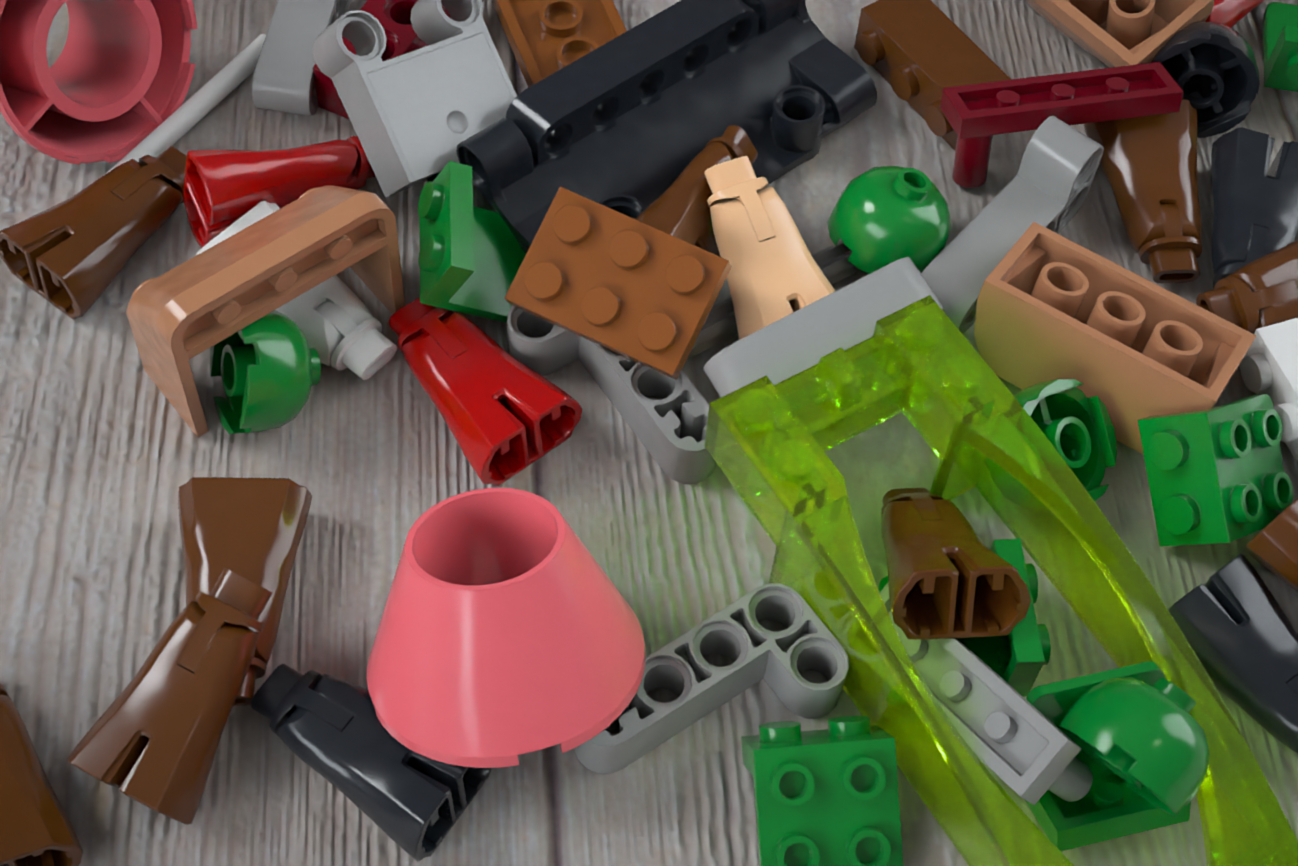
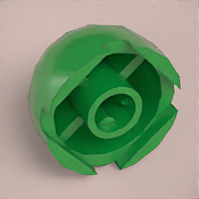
(890, 217)
(264, 374)
(1075, 427)
(1143, 738)

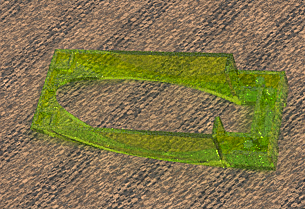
(920, 364)

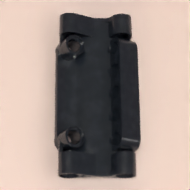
(655, 96)

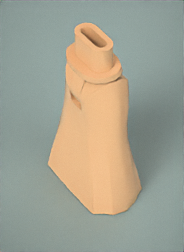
(767, 254)

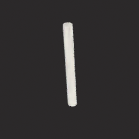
(199, 104)

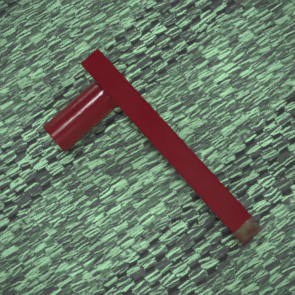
(1025, 103)

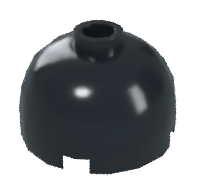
(1214, 72)

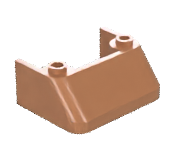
(255, 275)

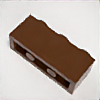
(920, 55)

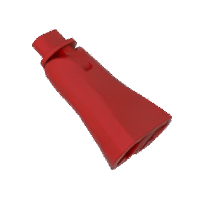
(231, 182)
(489, 399)

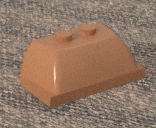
(1122, 29)
(1078, 316)

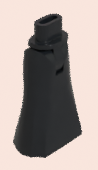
(1251, 204)
(1245, 645)
(341, 738)

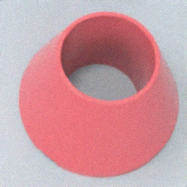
(111, 83)
(501, 635)

